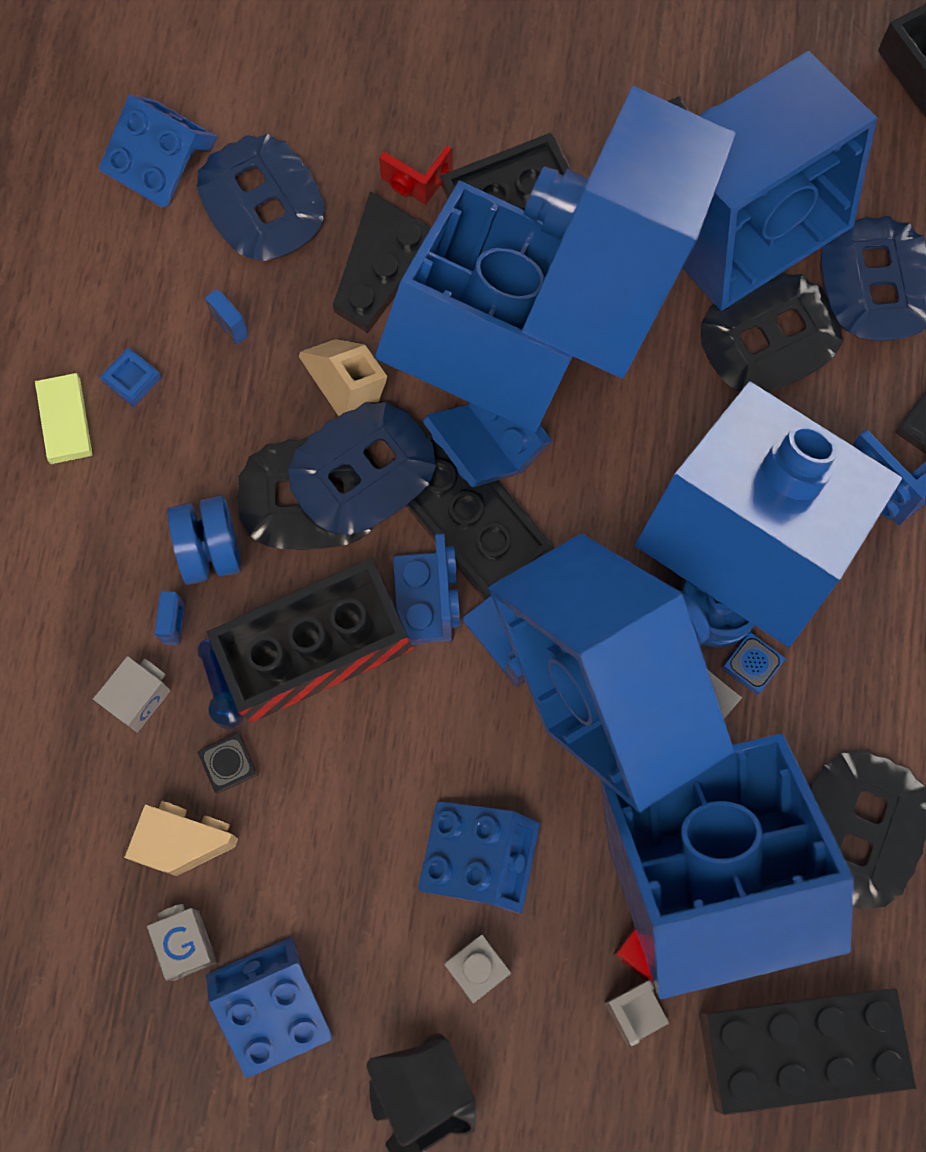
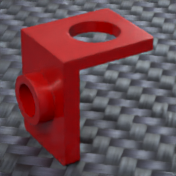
(411, 182)

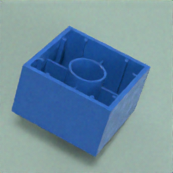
(786, 178)
(624, 230)
(466, 307)
(768, 513)
(615, 668)
(732, 872)

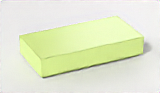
(63, 418)

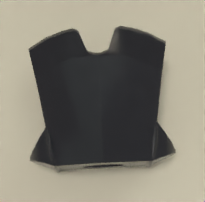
(421, 1095)

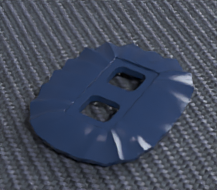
(234, 210)
(849, 279)
(380, 490)

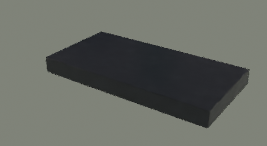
(481, 522)

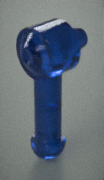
(222, 706)

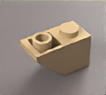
(345, 373)
(177, 843)

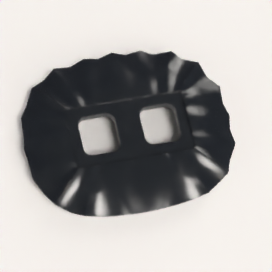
(787, 357)
(286, 526)
(895, 841)

